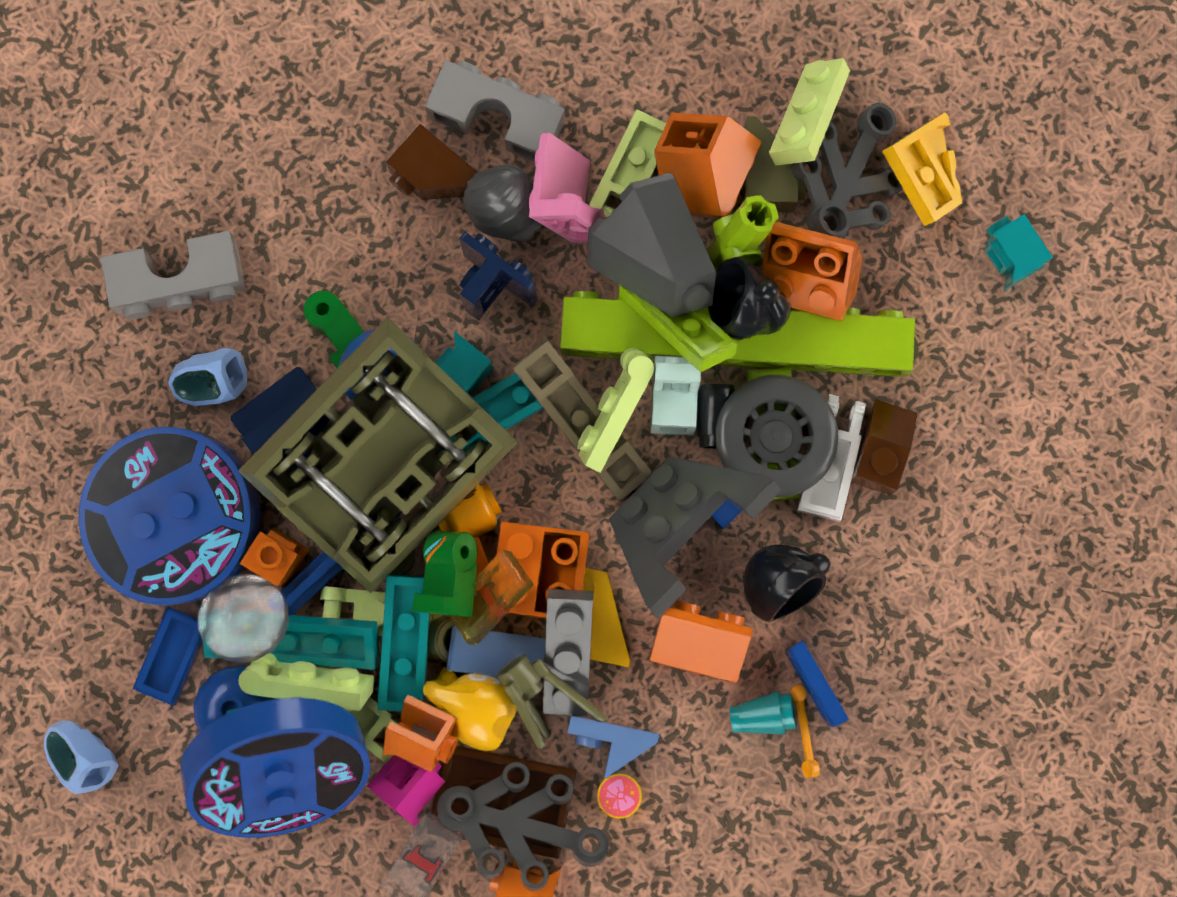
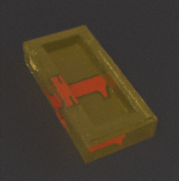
(495, 594)

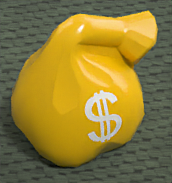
(477, 702)

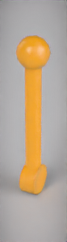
(810, 766)

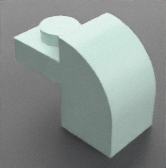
(674, 396)

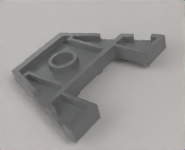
(670, 510)

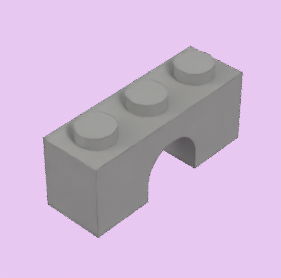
(465, 93)
(211, 272)

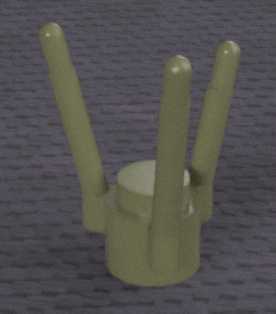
(522, 683)

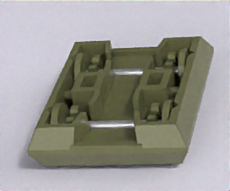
(377, 455)

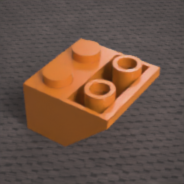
(707, 159)
(813, 269)
(549, 557)
(701, 642)

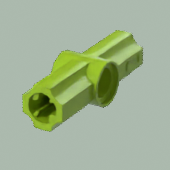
(743, 231)

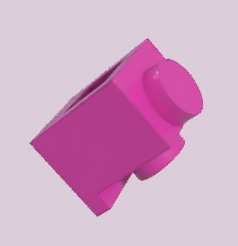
(406, 787)

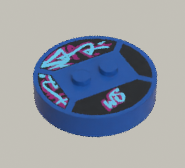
(168, 515)
(274, 767)

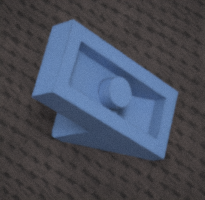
(625, 741)

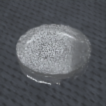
(243, 618)

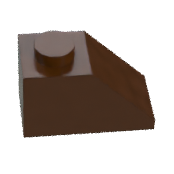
(428, 168)
(884, 448)

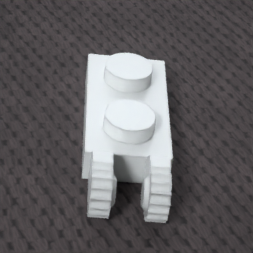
(830, 494)

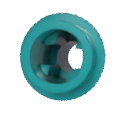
(764, 715)

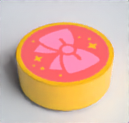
(619, 796)

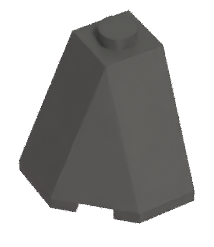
(654, 248)

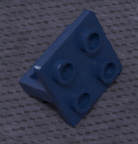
(490, 276)
(273, 407)

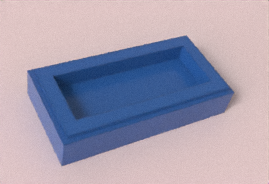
(170, 657)
(816, 684)

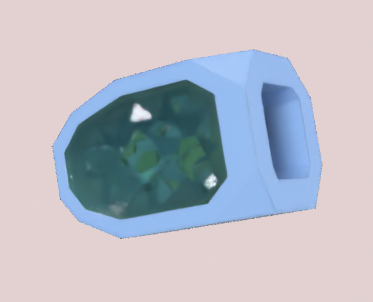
(209, 378)
(78, 757)

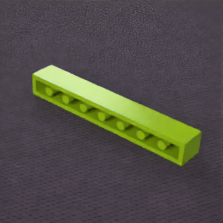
(805, 343)

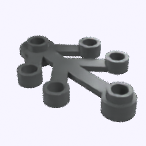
(847, 178)
(516, 823)

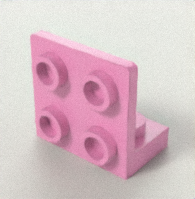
(561, 190)

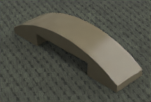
(573, 410)

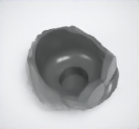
(500, 203)

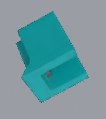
(1016, 249)
(465, 364)

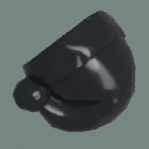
(747, 301)
(783, 580)

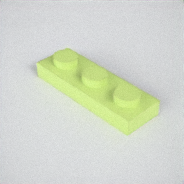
(809, 112)

